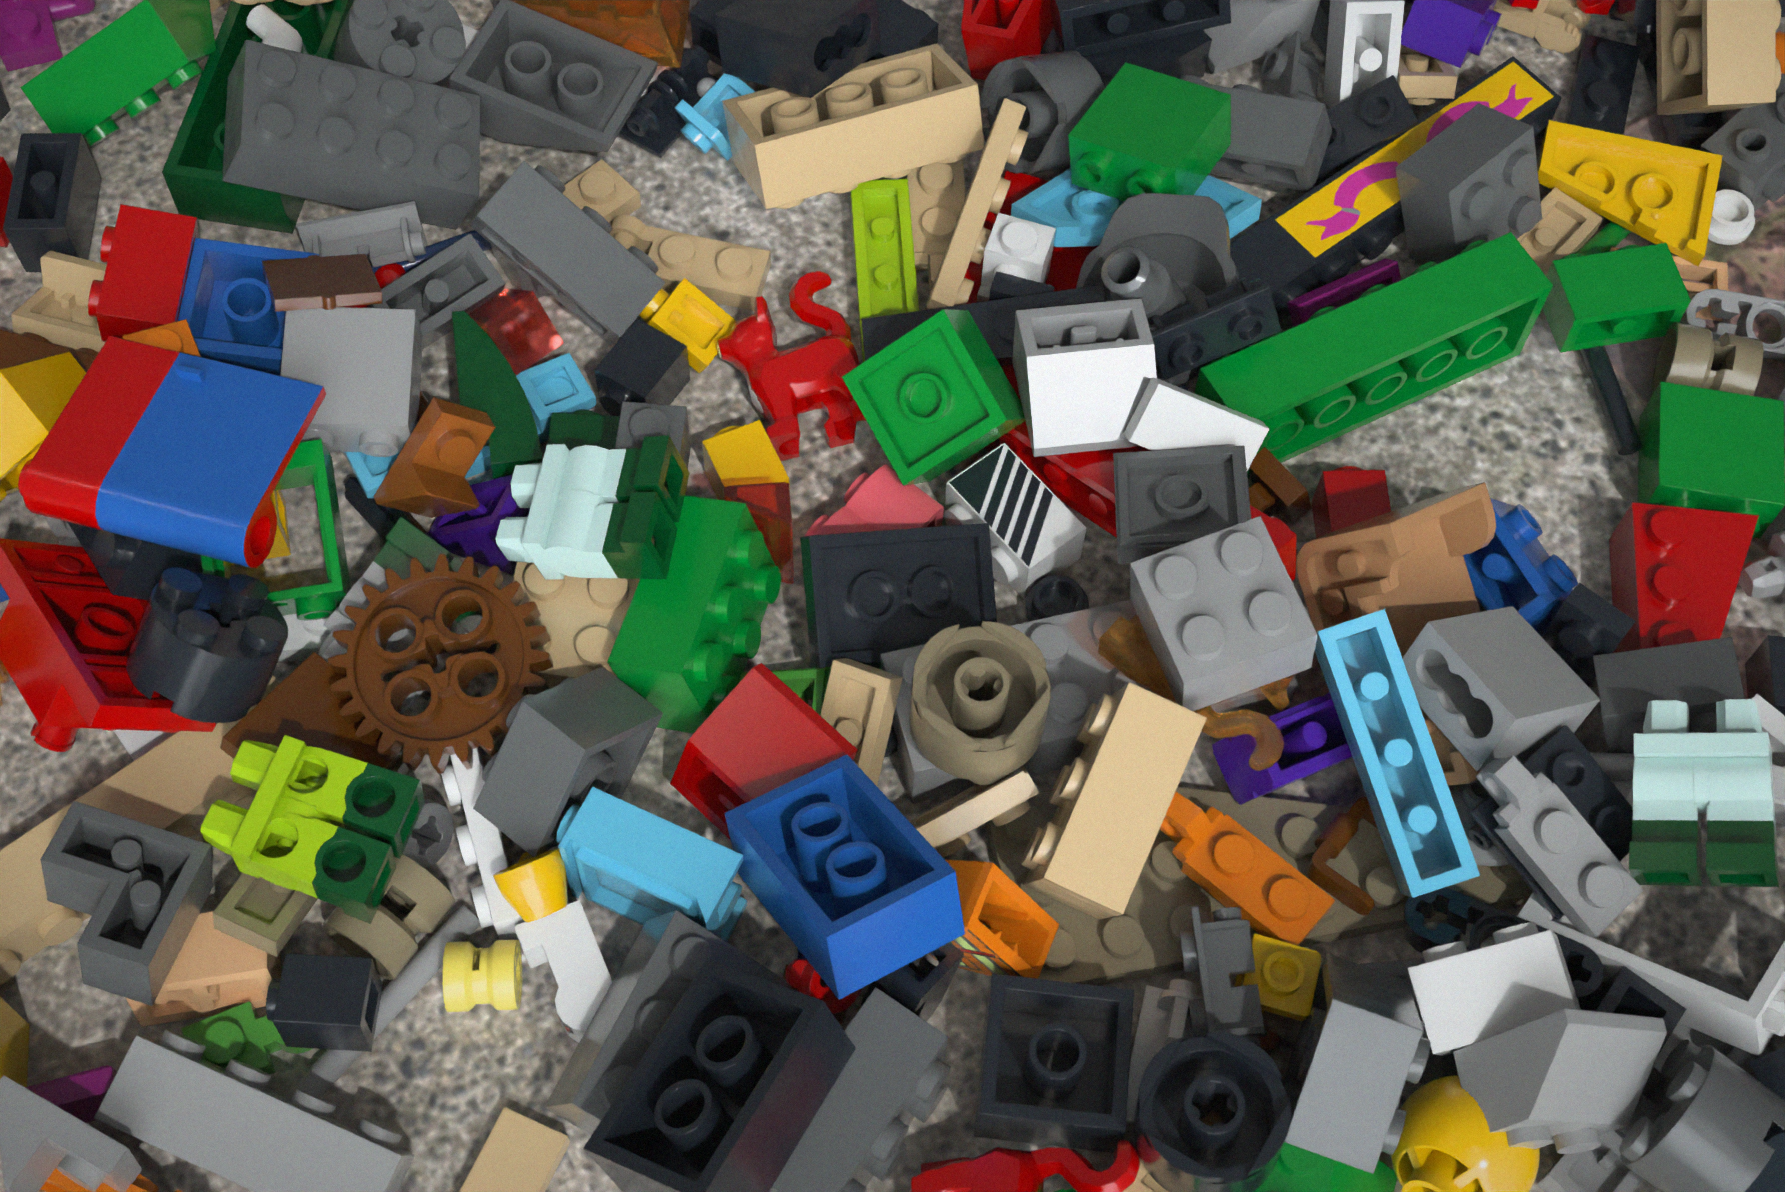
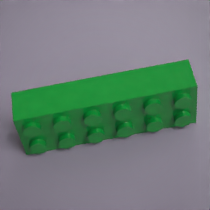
(1383, 347)

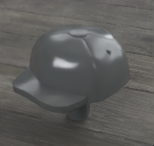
(1166, 254)

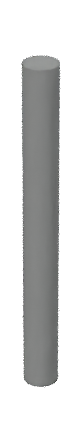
(393, 999)

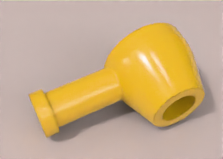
(535, 885)

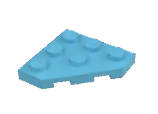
(1084, 214)

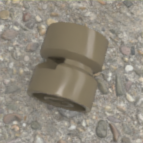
(1697, 360)
(387, 937)

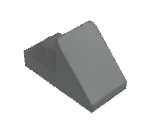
(40, 1135)

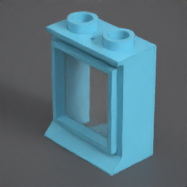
(648, 865)

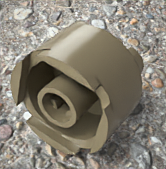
(979, 701)

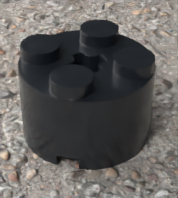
(207, 644)
(1188, 1082)

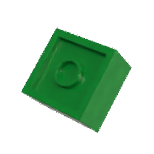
(935, 396)

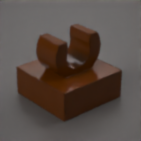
(1276, 488)

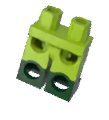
(317, 822)

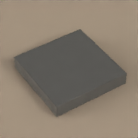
(1177, 497)

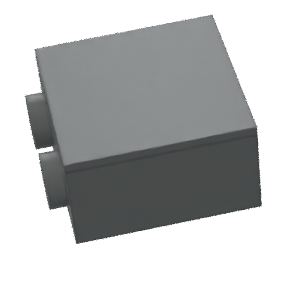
(368, 371)
(1494, 685)

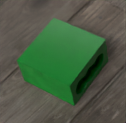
(1149, 135)
(1713, 452)

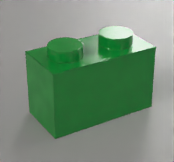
(1614, 297)

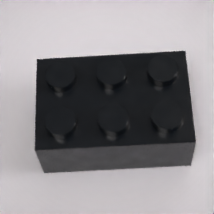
(722, 1088)

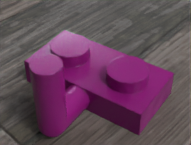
(30, 30)

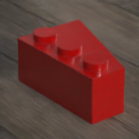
(1003, 31)
(1676, 572)

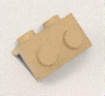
(61, 305)

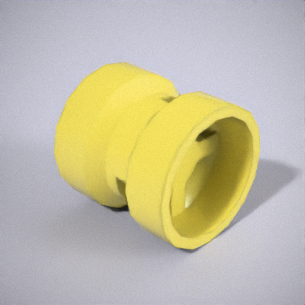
(482, 975)

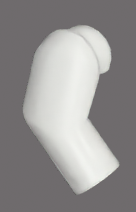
(273, 29)

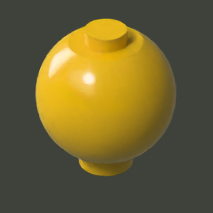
(1451, 1146)

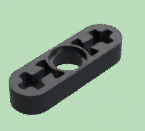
(1487, 920)

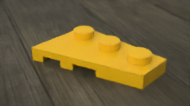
(1636, 183)

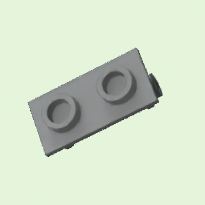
(381, 233)

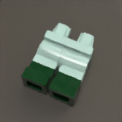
(598, 511)
(1699, 773)

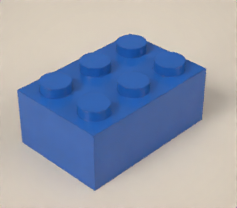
(846, 875)

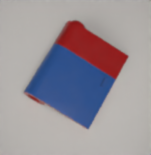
(172, 451)

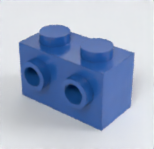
(1519, 570)

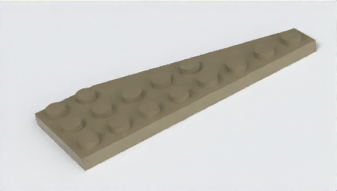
(1147, 934)

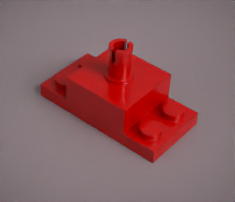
(70, 647)

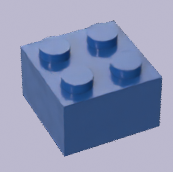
(232, 306)

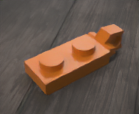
(1244, 872)

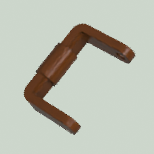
(1330, 845)

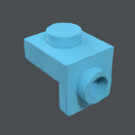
(706, 120)

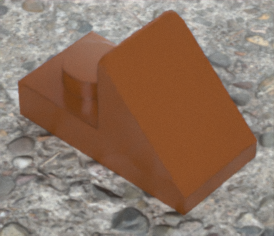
(435, 460)

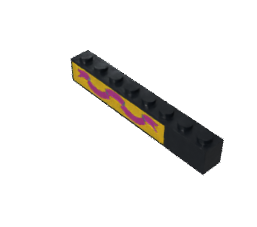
(1360, 206)

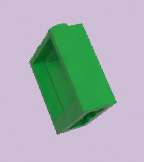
(307, 467)

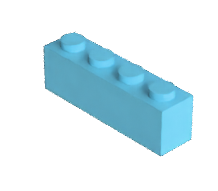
(1394, 755)

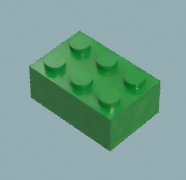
(700, 625)

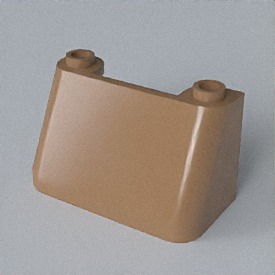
(1410, 568)

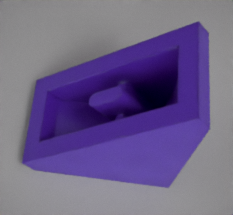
(475, 531)

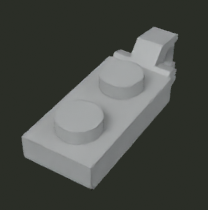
(1558, 846)

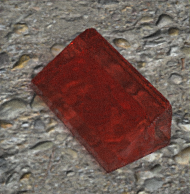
(773, 517)

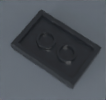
(894, 588)

